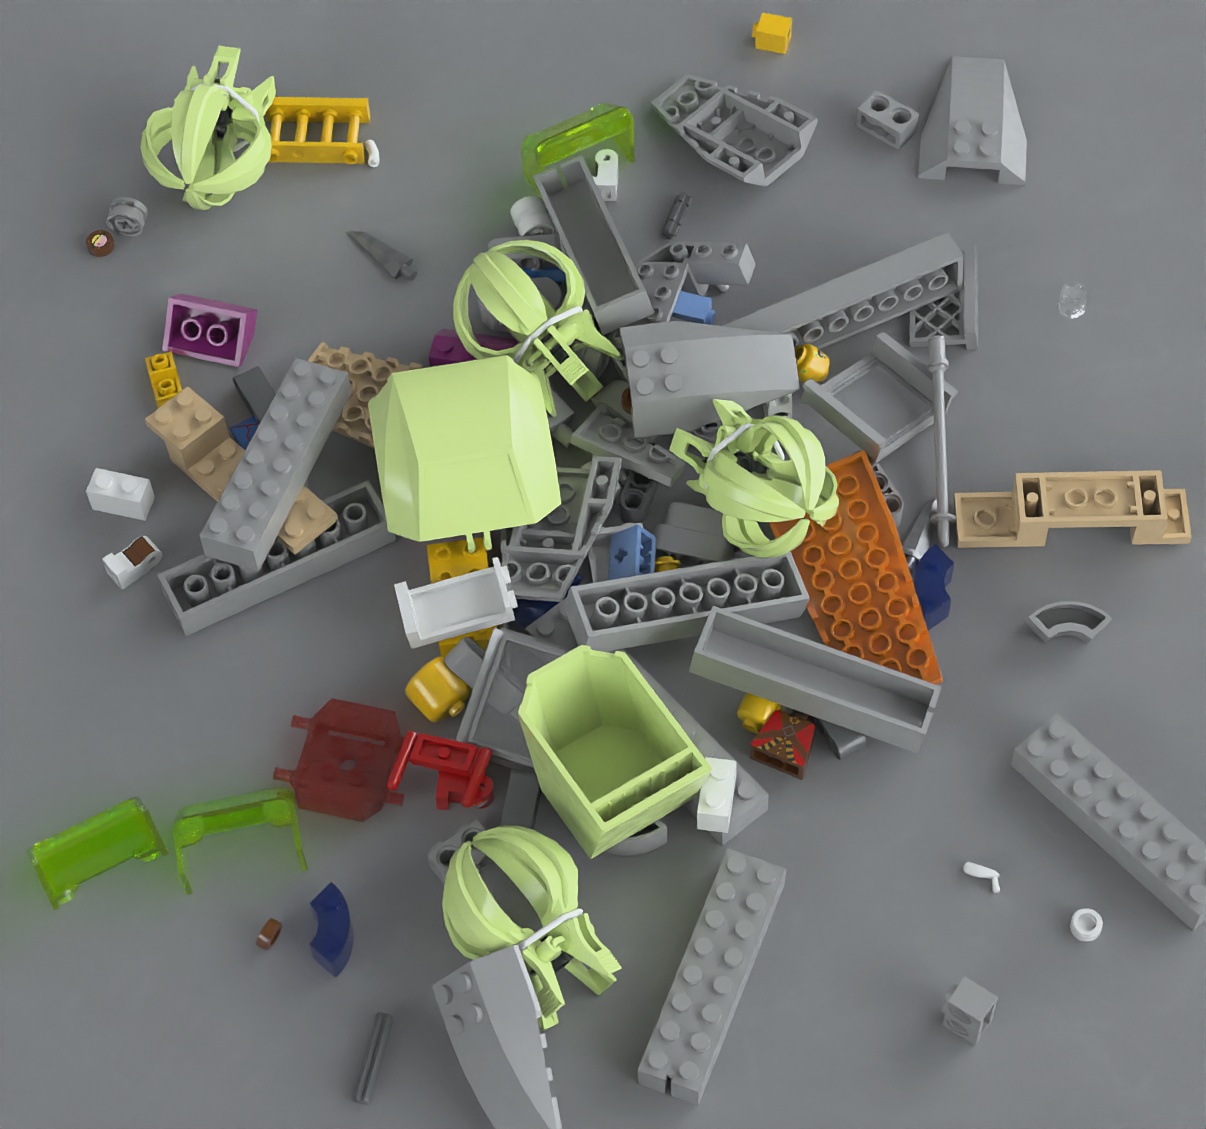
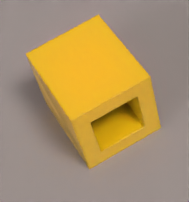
(772, 33)

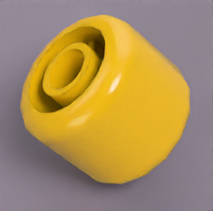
(437, 691)

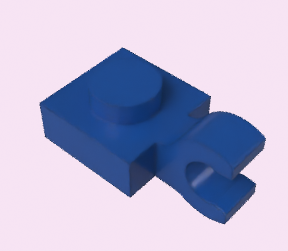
(553, 273)

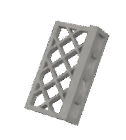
(967, 313)

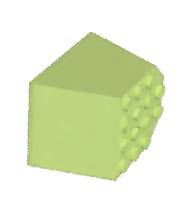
(606, 747)

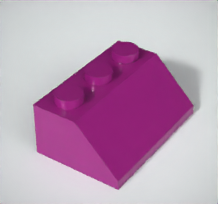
(208, 329)
(449, 349)

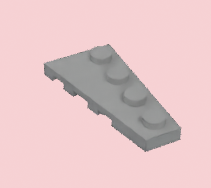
(611, 438)

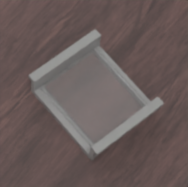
(878, 398)
(498, 692)

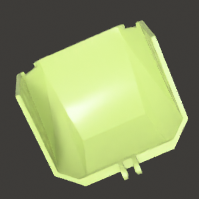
(463, 450)

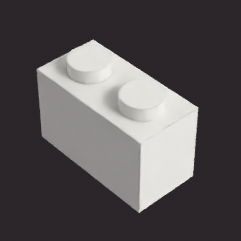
(120, 494)
(717, 796)

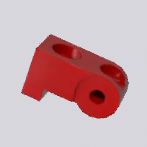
(452, 788)

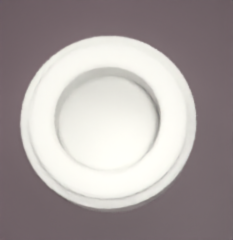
(1086, 924)

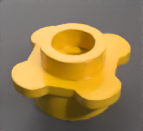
(666, 563)

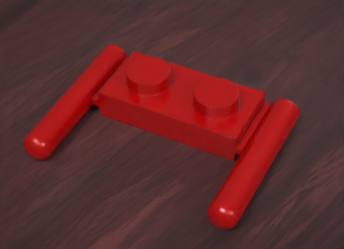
(444, 756)

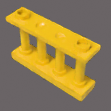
(317, 110)

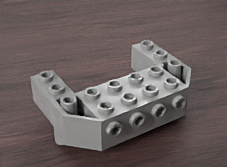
(689, 269)

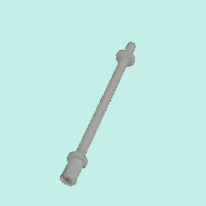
(937, 366)

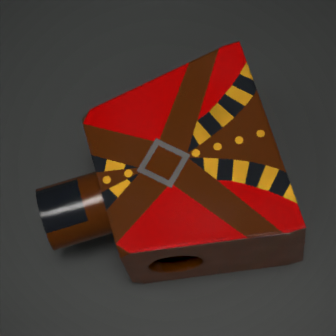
(785, 743)

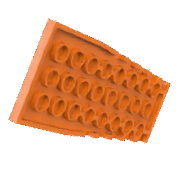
(862, 579)

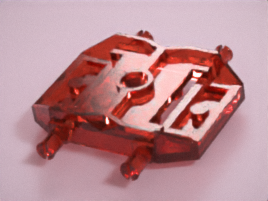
(319, 779)

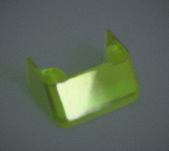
(575, 135)
(269, 805)
(95, 847)

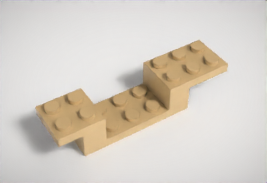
(206, 454)
(1073, 501)

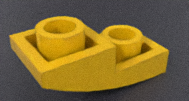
(163, 377)

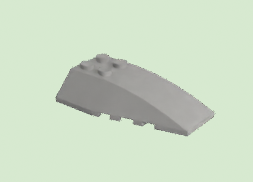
(974, 123)
(736, 129)
(685, 365)
(549, 553)
(498, 1040)

